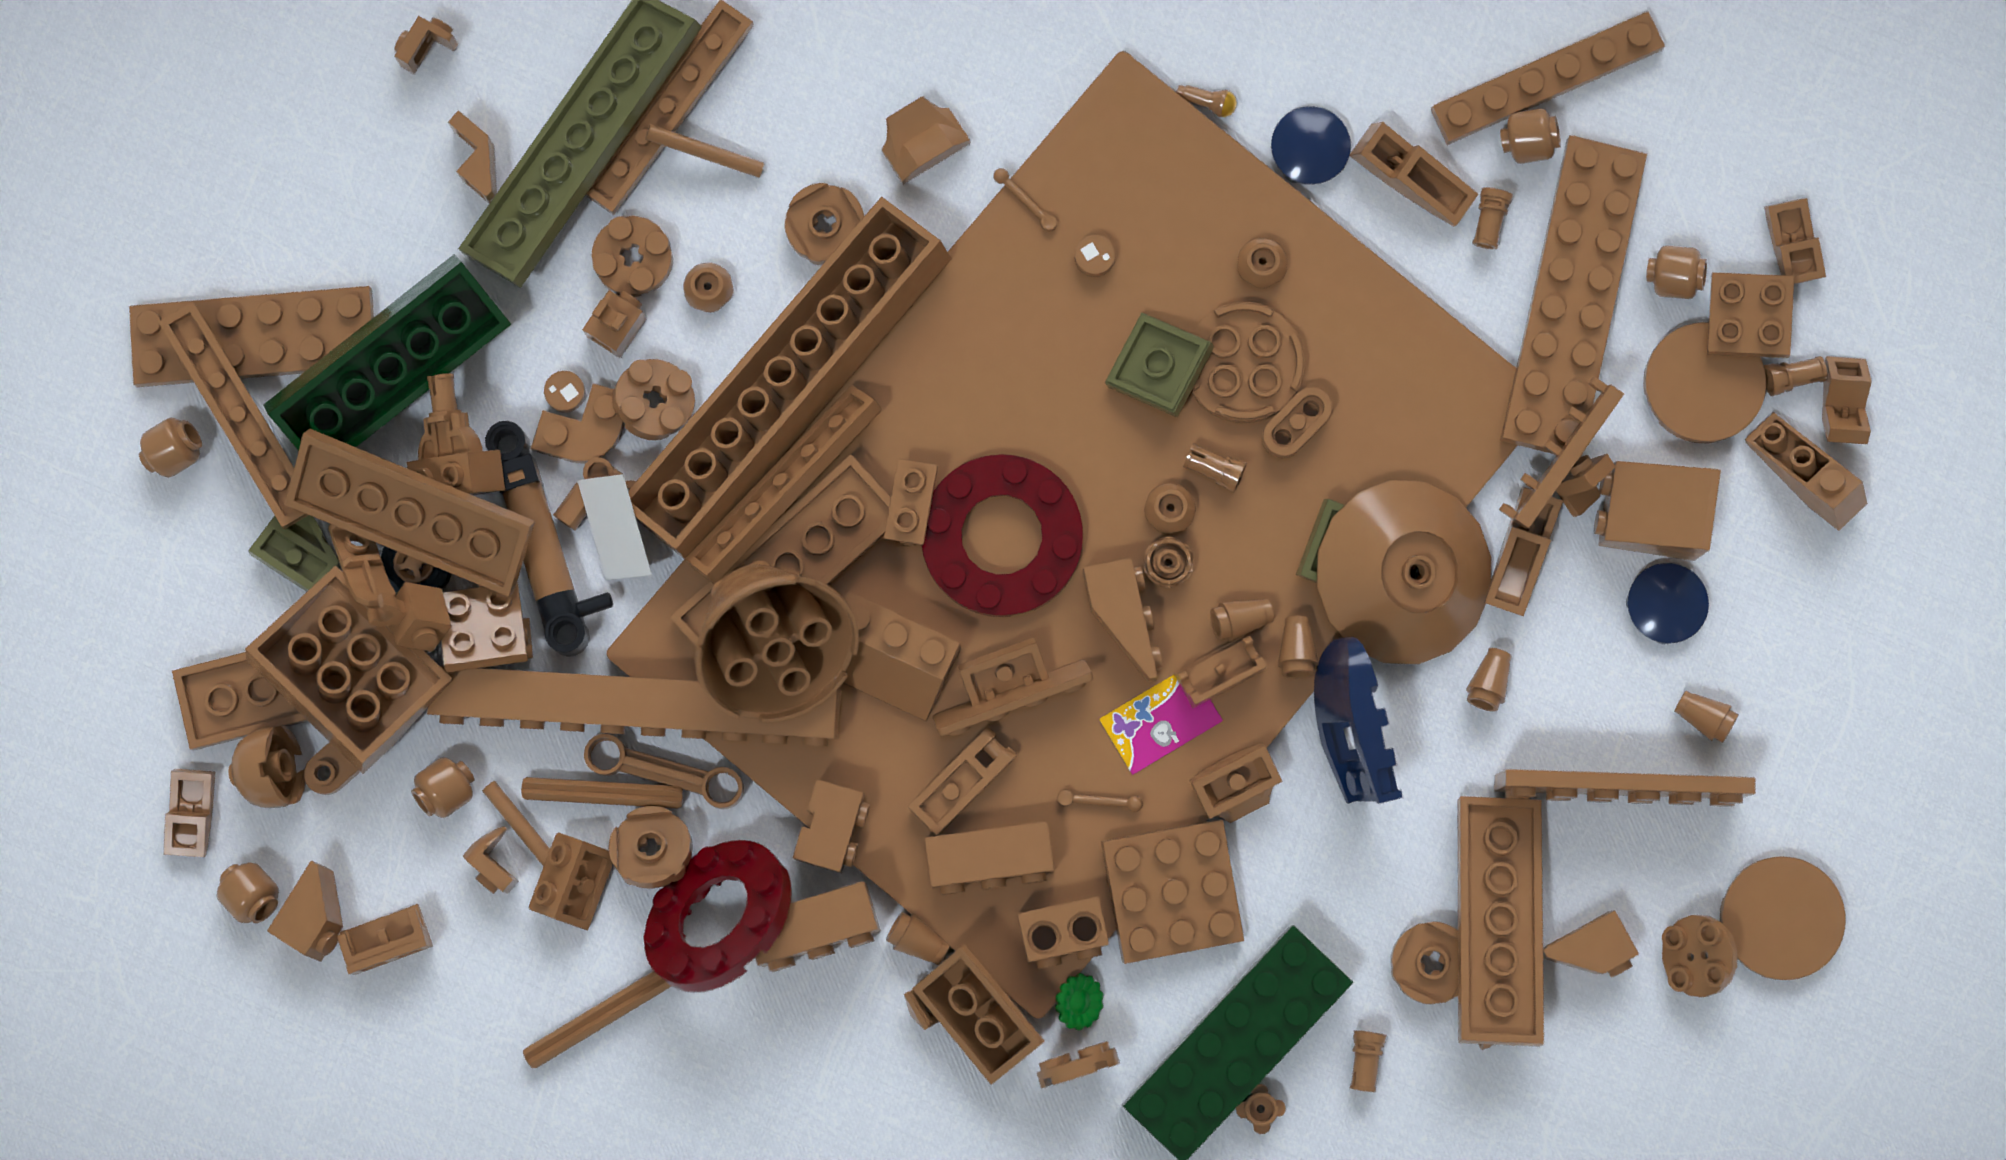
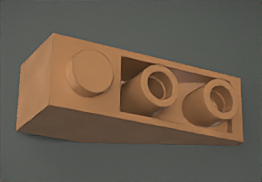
(1808, 471)
(1117, 606)

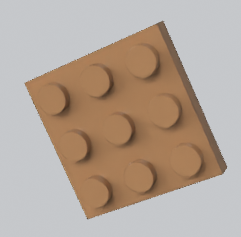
(1172, 891)

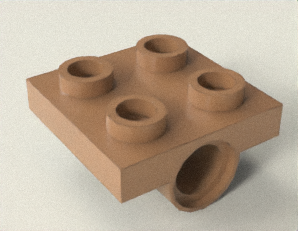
(1750, 315)
(484, 629)

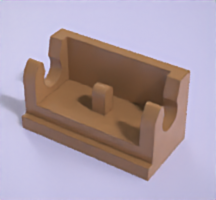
(1220, 671)
(384, 940)

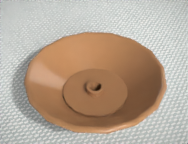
(1368, 565)

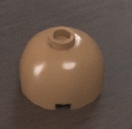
(266, 768)

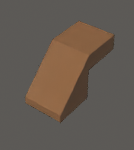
(479, 168)
(1845, 400)

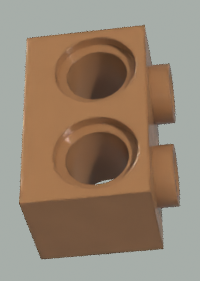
(1060, 920)

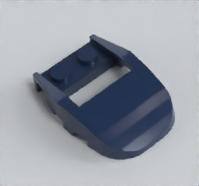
(1345, 696)

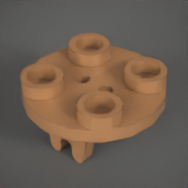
(1701, 975)

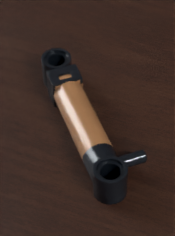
(544, 556)

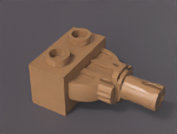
(452, 449)

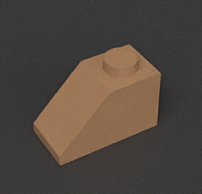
(310, 914)
(1595, 947)

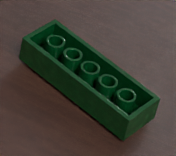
(389, 359)
(1237, 1044)

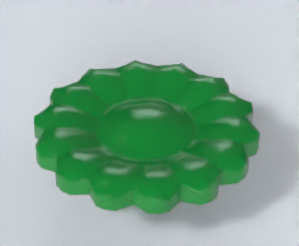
(1079, 1001)

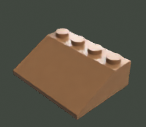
(346, 672)

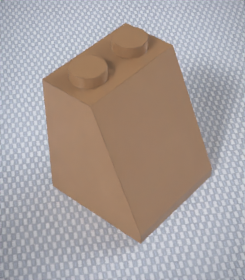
(1658, 509)

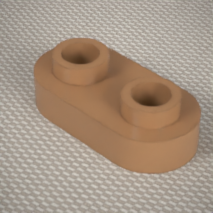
(1296, 423)
(341, 771)

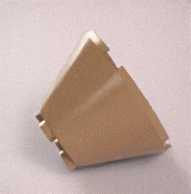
(773, 643)

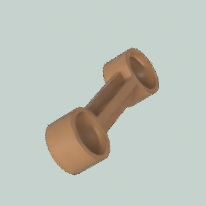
(663, 771)

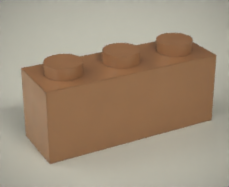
(989, 857)

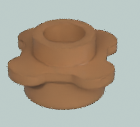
(1261, 1121)

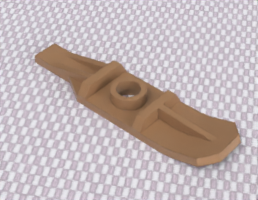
(361, 566)

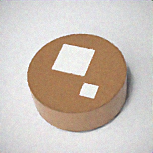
(1094, 255)
(564, 391)

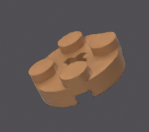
(803, 215)
(622, 235)
(634, 409)
(633, 833)
(1409, 970)
(1064, 1069)

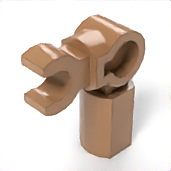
(572, 509)

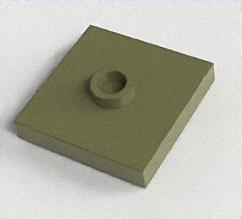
(1159, 364)

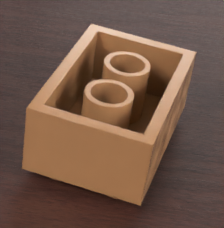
(821, 923)

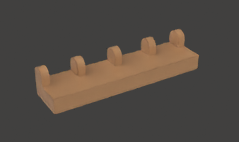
(1565, 456)

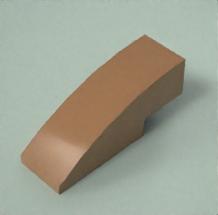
(1413, 173)
(1522, 558)

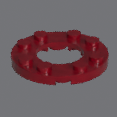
(1003, 593)
(761, 923)

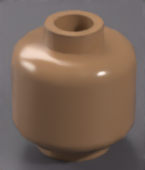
(1531, 136)
(1677, 272)
(170, 447)
(443, 787)
(247, 893)

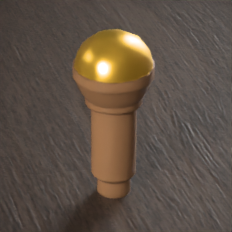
(1219, 102)

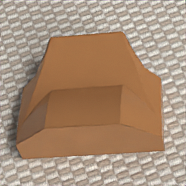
(921, 138)
(1237, 783)

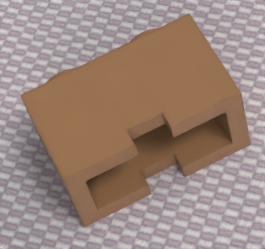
(830, 836)

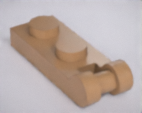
(961, 782)

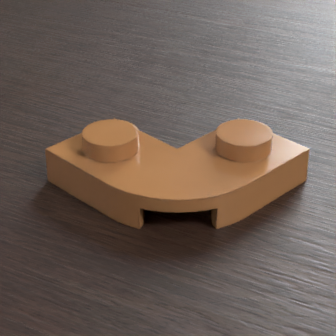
(582, 439)

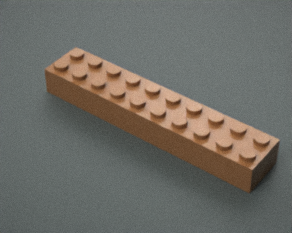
(787, 377)

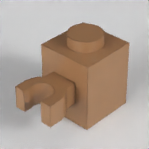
(615, 322)
(416, 616)

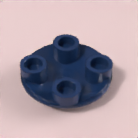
(1310, 145)
(1668, 603)

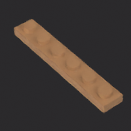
(1547, 78)
(672, 103)
(233, 408)
(783, 484)

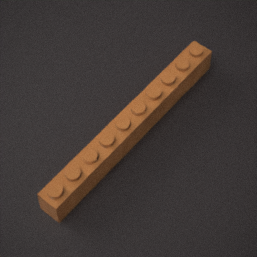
(615, 704)

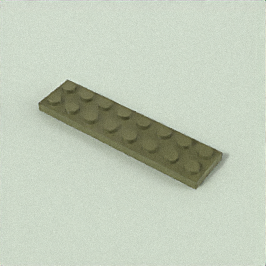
(579, 139)

